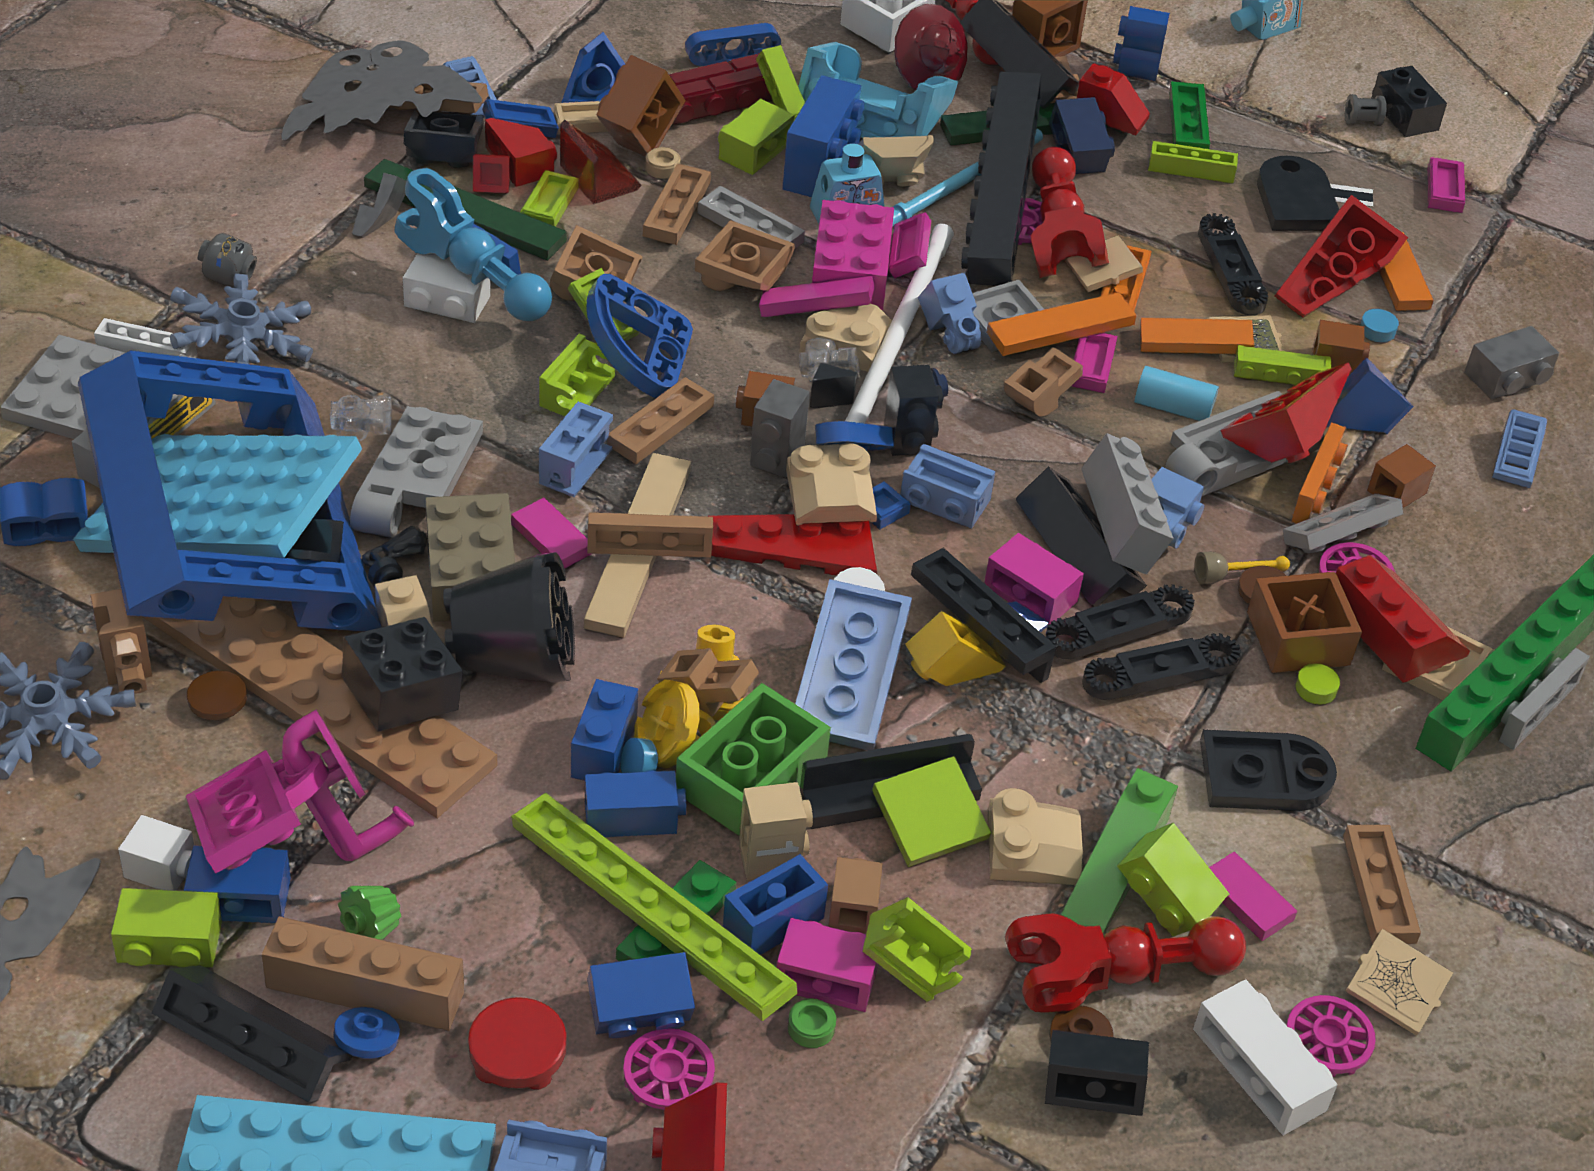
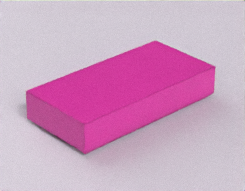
(1446, 185)
(909, 245)
(1096, 356)
(550, 532)
(1252, 897)

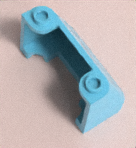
(885, 110)

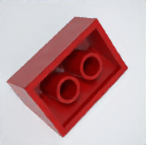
(1397, 620)
(693, 1132)

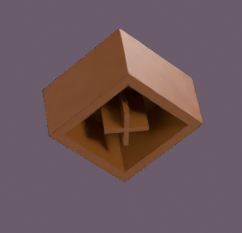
(640, 106)
(1303, 621)

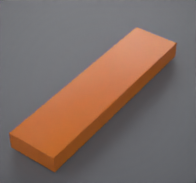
(1061, 324)

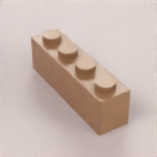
(363, 972)

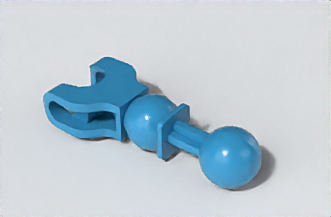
(448, 232)

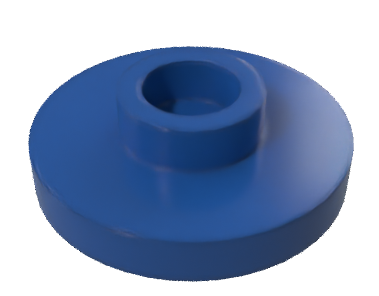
(366, 1032)

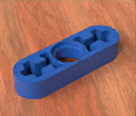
(722, 36)
(865, 435)

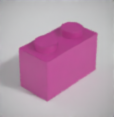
(1033, 578)
(828, 964)

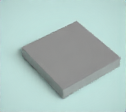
(1002, 303)

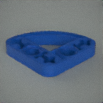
(606, 301)

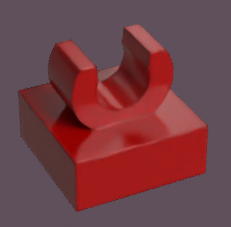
(491, 173)

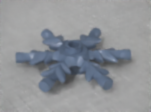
(241, 323)
(46, 709)

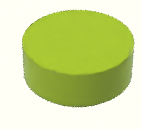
(1317, 684)

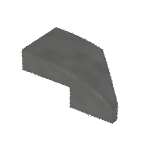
(386, 206)

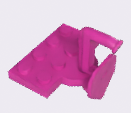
(259, 797)

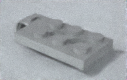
(1213, 460)
(414, 467)

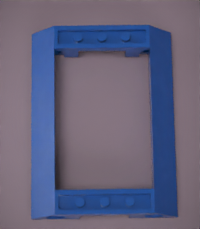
(187, 583)

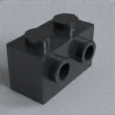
(1410, 101)
(912, 408)
(1097, 1072)

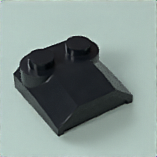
(443, 137)

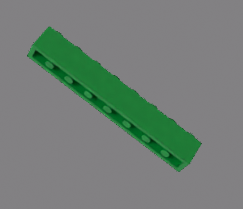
(1505, 675)

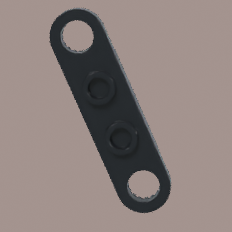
(1233, 264)
(1120, 621)
(1161, 666)

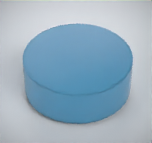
(1379, 325)
(639, 756)

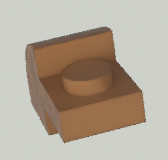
(1043, 382)
(711, 680)

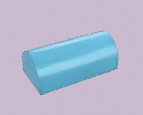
(1176, 393)

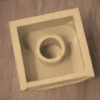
(899, 157)
(850, 327)
(831, 484)
(1033, 840)

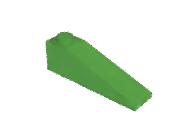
(1102, 886)

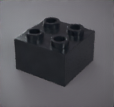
(401, 673)

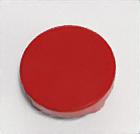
(517, 1043)

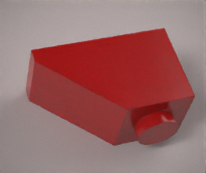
(1114, 97)
(527, 147)

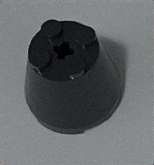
(514, 621)

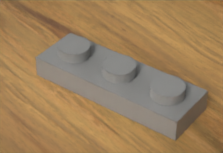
(725, 205)
(1343, 522)
(1542, 698)

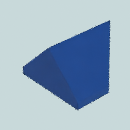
(593, 71)
(1369, 401)

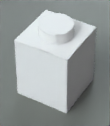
(156, 854)

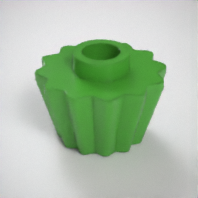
(369, 911)

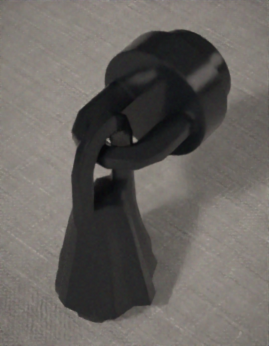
(406, 543)

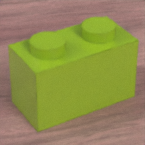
(755, 136)
(1172, 879)
(166, 927)

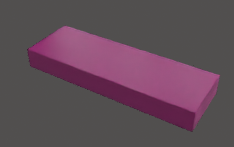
(817, 296)

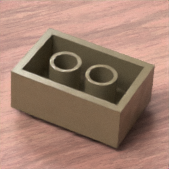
(466, 541)

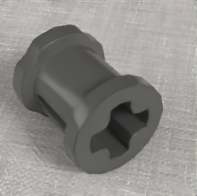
(1365, 110)

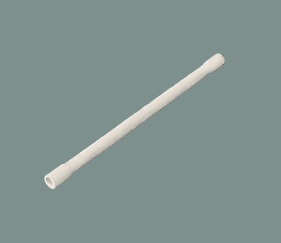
(881, 365)

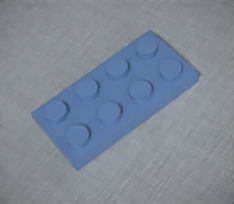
(853, 661)

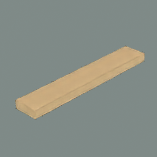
(627, 574)

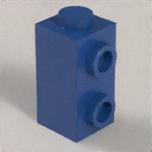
(633, 803)

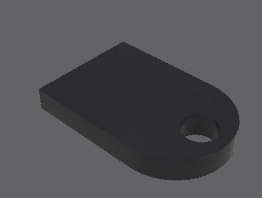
(1296, 198)
(1265, 770)

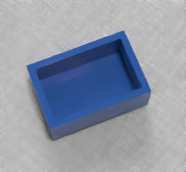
(821, 132)

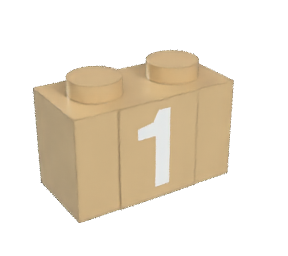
(773, 827)

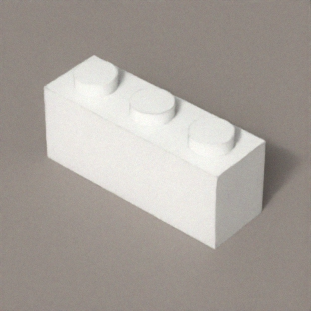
(1265, 1056)

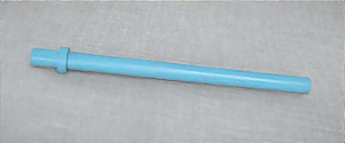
(906, 210)

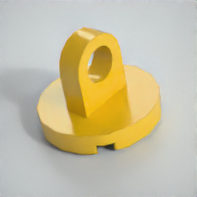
(671, 720)

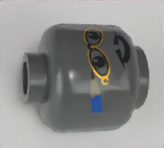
(226, 257)

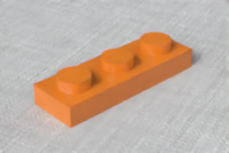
(1321, 474)

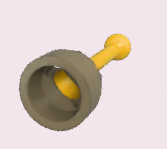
(1213, 567)

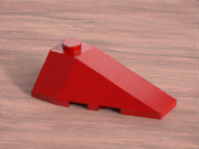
(1343, 255)
(1291, 421)

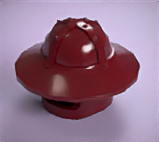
(930, 45)

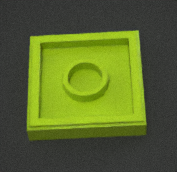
(931, 811)

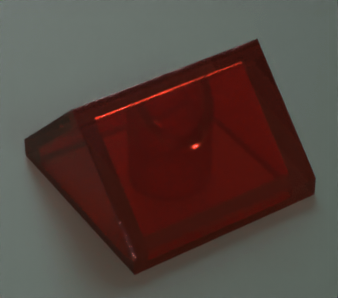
(596, 166)

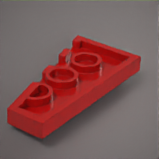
(778, 538)

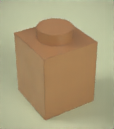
(855, 894)

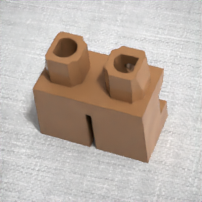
(121, 642)

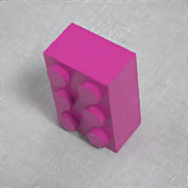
(854, 244)

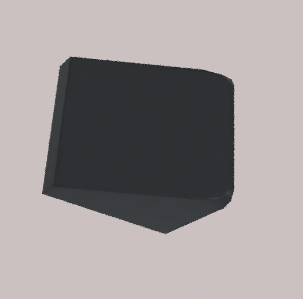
(832, 386)

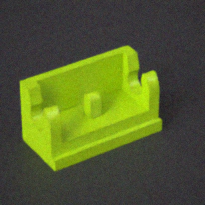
(574, 377)
(915, 948)

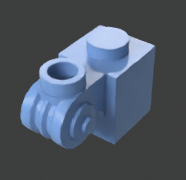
(951, 305)
(1179, 501)

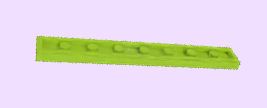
(655, 907)

